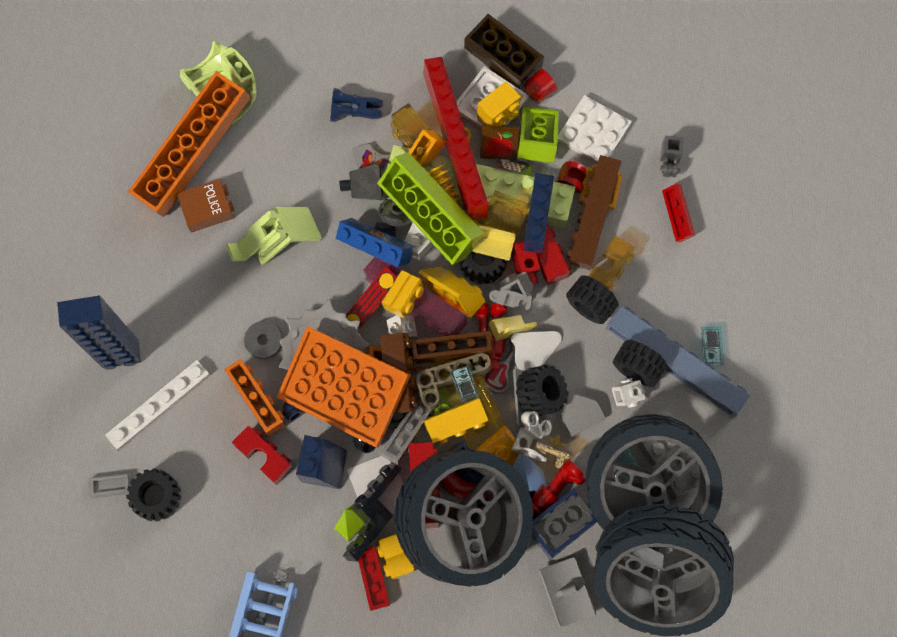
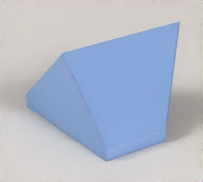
(530, 473)

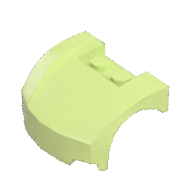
(229, 64)

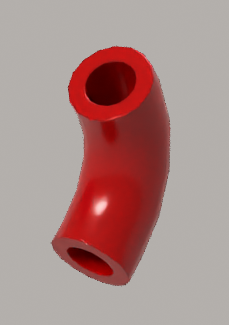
(457, 486)

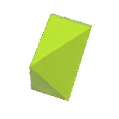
(349, 524)

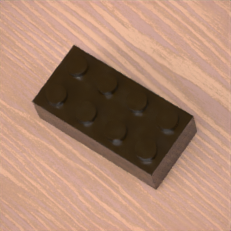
(503, 51)

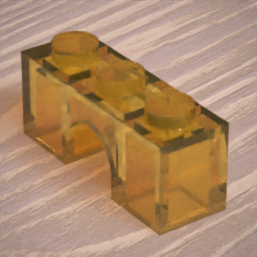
(619, 254)

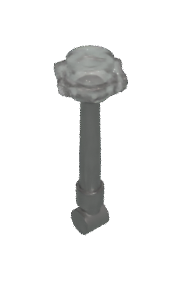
(280, 577)

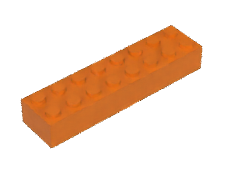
(189, 143)

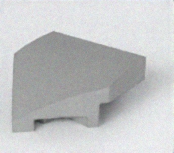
(580, 413)

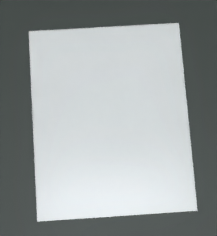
(366, 472)

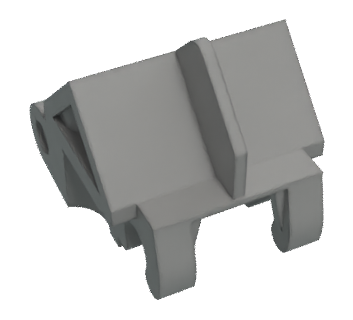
(512, 290)

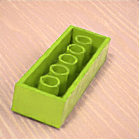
(430, 208)

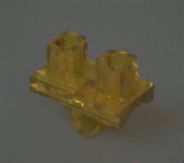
(561, 456)

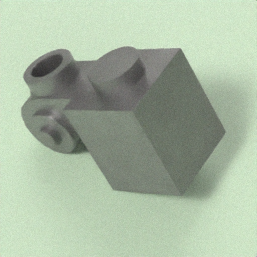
(671, 154)

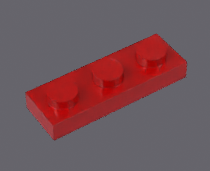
(678, 213)
(373, 580)

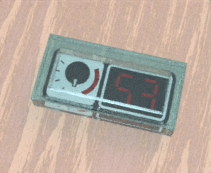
(712, 345)
(464, 384)

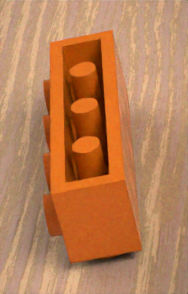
(254, 397)

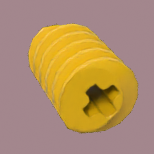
(439, 176)

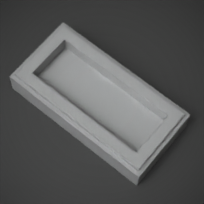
(109, 485)

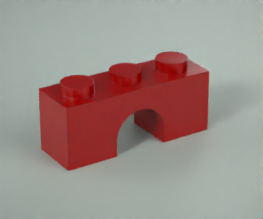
(250, 442)

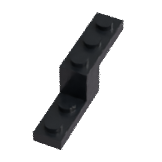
(371, 512)

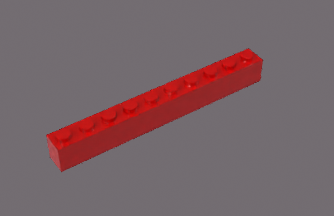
(457, 142)

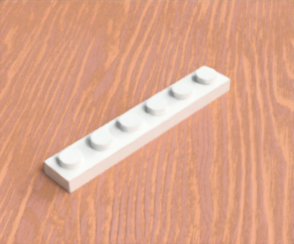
(157, 405)

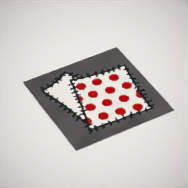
(511, 165)

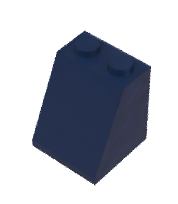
(321, 462)

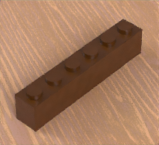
(594, 213)

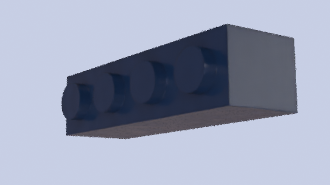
(538, 213)

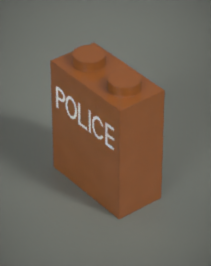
(206, 205)

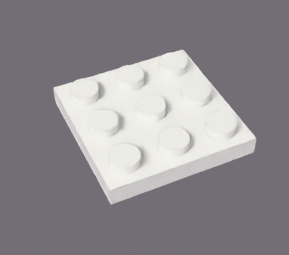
(479, 88)
(593, 130)

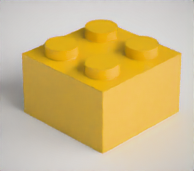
(499, 106)

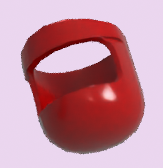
(540, 86)
(573, 174)

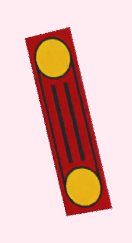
(372, 297)

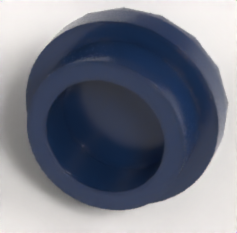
(290, 412)

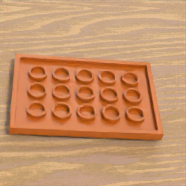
(343, 386)

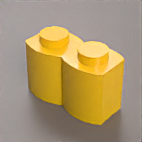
(396, 561)

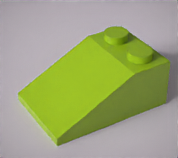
(538, 134)

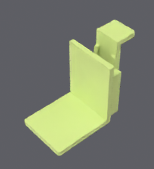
(274, 233)

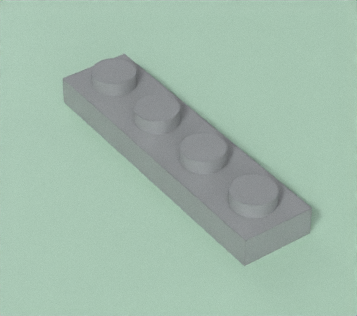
(406, 432)

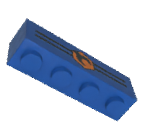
(374, 242)

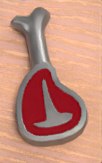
(498, 380)

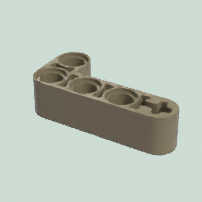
(437, 382)

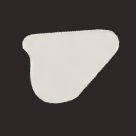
(534, 347)

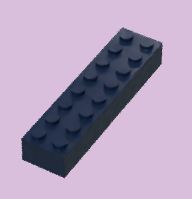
(99, 331)

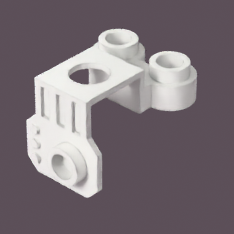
(533, 429)

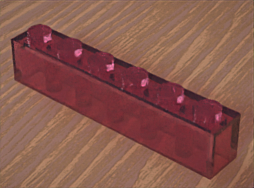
(429, 307)

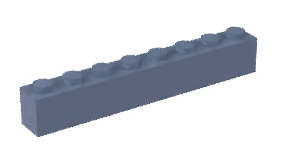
(680, 363)

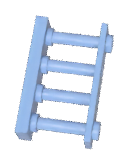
(246, 603)

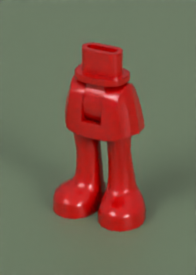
(496, 311)
(547, 495)

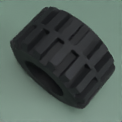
(481, 272)
(592, 299)
(639, 363)
(535, 383)
(140, 486)

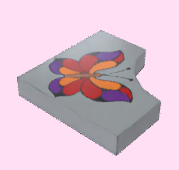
(366, 156)

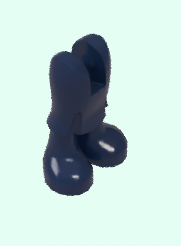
(359, 106)

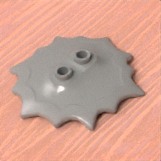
(324, 320)

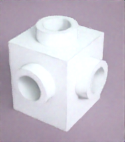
(402, 325)
(628, 393)

